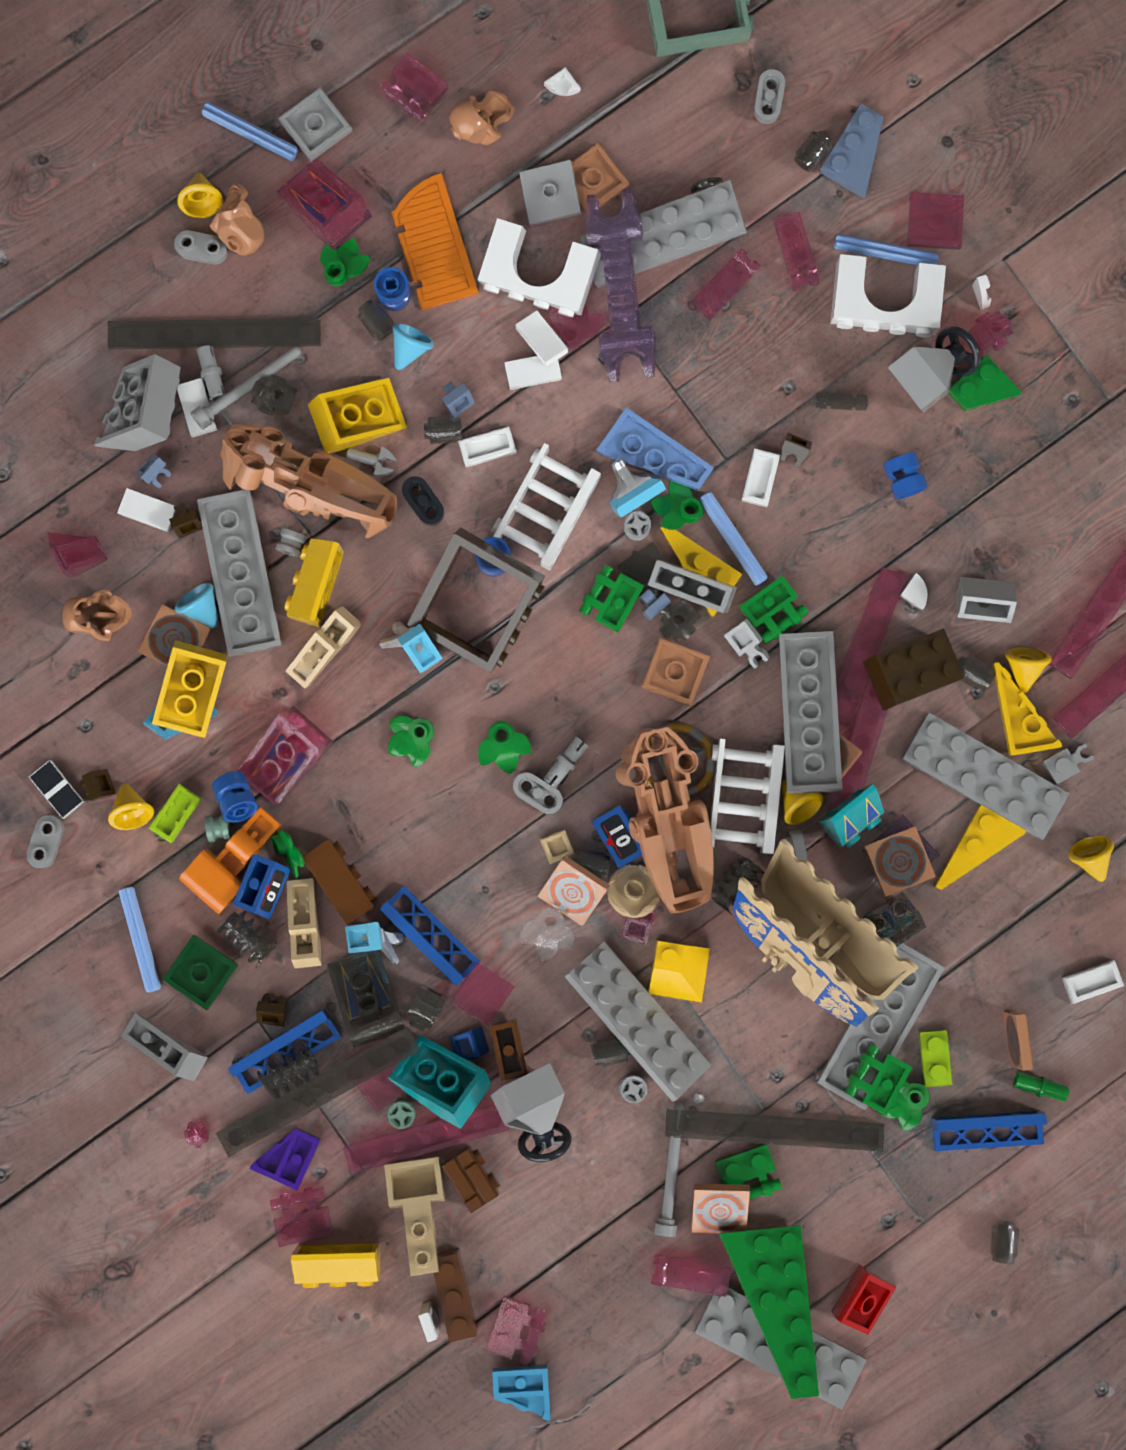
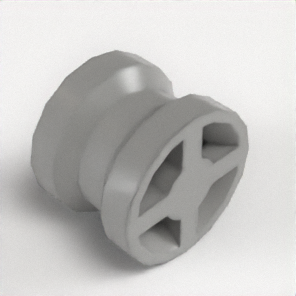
(637, 521)
(291, 543)
(634, 1093)

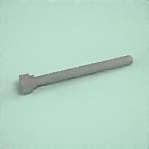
(204, 415)
(665, 1224)

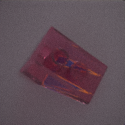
(325, 203)
(285, 755)

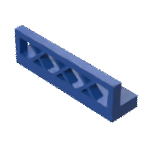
(422, 942)
(278, 1043)
(990, 1121)

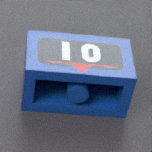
(616, 836)
(261, 886)

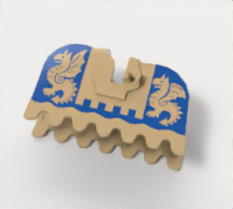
(806, 925)

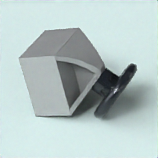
(929, 371)
(533, 1106)

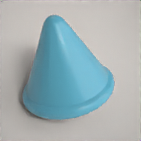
(409, 345)
(199, 605)

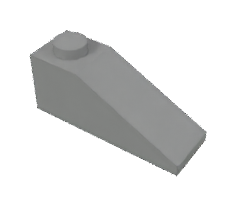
(164, 1048)

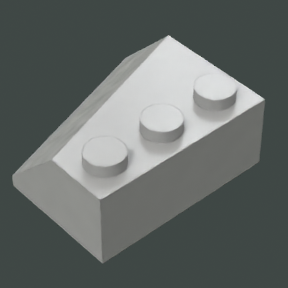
(142, 405)

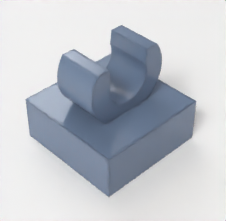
(457, 399)
(150, 470)
(654, 605)

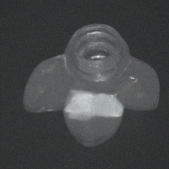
(547, 938)

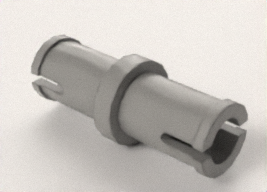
(210, 372)
(565, 762)

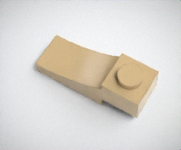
(323, 646)
(303, 923)

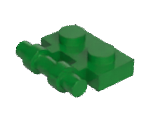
(770, 601)
(617, 604)
(885, 1084)
(749, 1165)

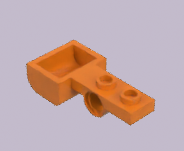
(217, 877)

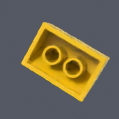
(314, 581)
(336, 1264)

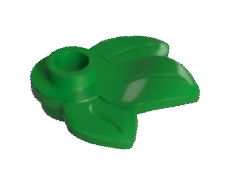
(343, 260)
(673, 507)
(408, 742)
(504, 751)
(284, 845)
(905, 1108)

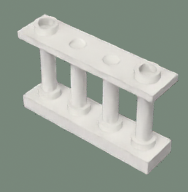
(559, 528)
(770, 785)

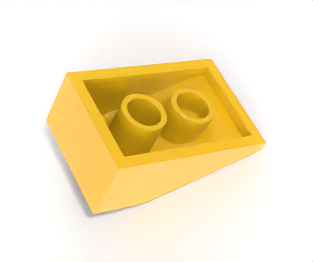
(356, 415)
(189, 689)

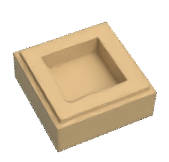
(557, 846)

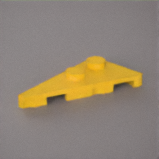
(700, 560)
(1022, 725)
(982, 838)

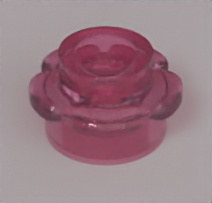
(196, 1134)

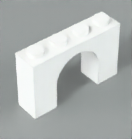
(566, 293)
(853, 308)

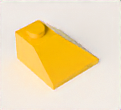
(678, 971)

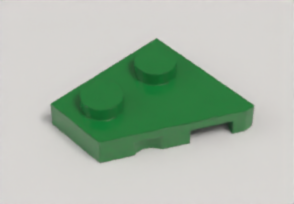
(983, 387)

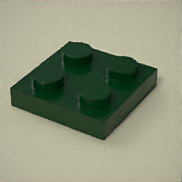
(200, 972)

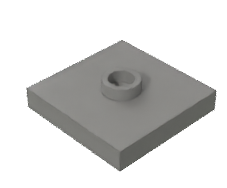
(315, 124)
(550, 192)

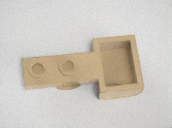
(414, 1188)

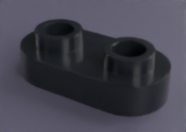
(423, 502)

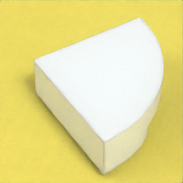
(562, 83)
(979, 287)
(915, 592)

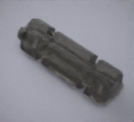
(841, 401)

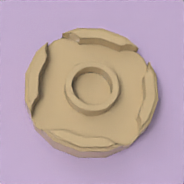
(632, 891)

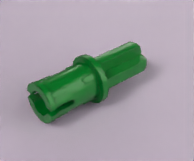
(1041, 1086)

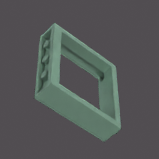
(701, 41)

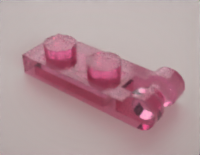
(796, 250)
(725, 285)
(691, 1275)

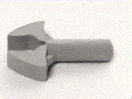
(373, 460)

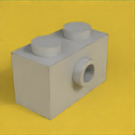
(986, 599)

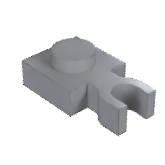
(744, 640)
(1064, 765)

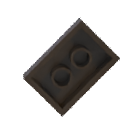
(913, 669)

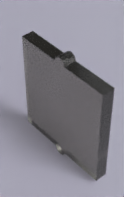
(641, 565)

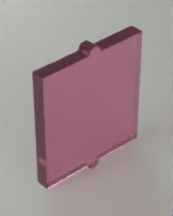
(482, 994)

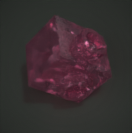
(991, 332)

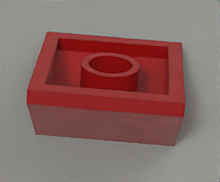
(863, 1300)

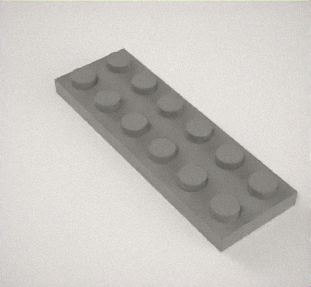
(683, 228)
(239, 572)
(810, 712)
(985, 776)
(638, 1021)
(884, 1028)
(734, 1327)

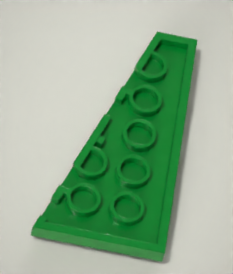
(775, 1284)

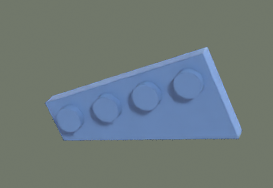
(653, 451)

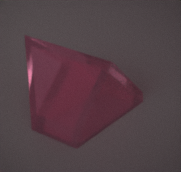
(76, 553)

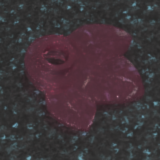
(583, 326)

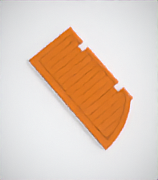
(434, 245)

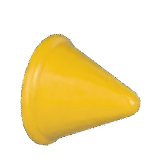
(199, 198)
(1027, 665)
(800, 806)
(129, 810)
(1093, 855)

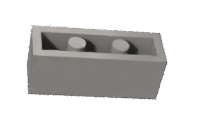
(692, 586)

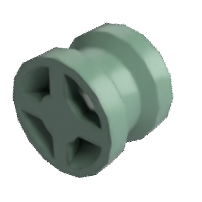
(217, 828)
(397, 1119)

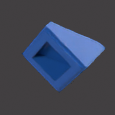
(470, 1043)

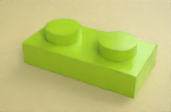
(935, 1058)

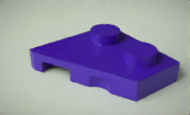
(288, 1159)

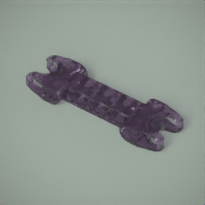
(615, 239)

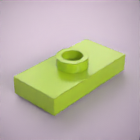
(175, 813)

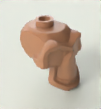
(479, 120)
(237, 224)
(96, 615)

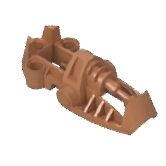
(309, 482)
(668, 818)

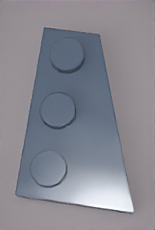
(855, 151)

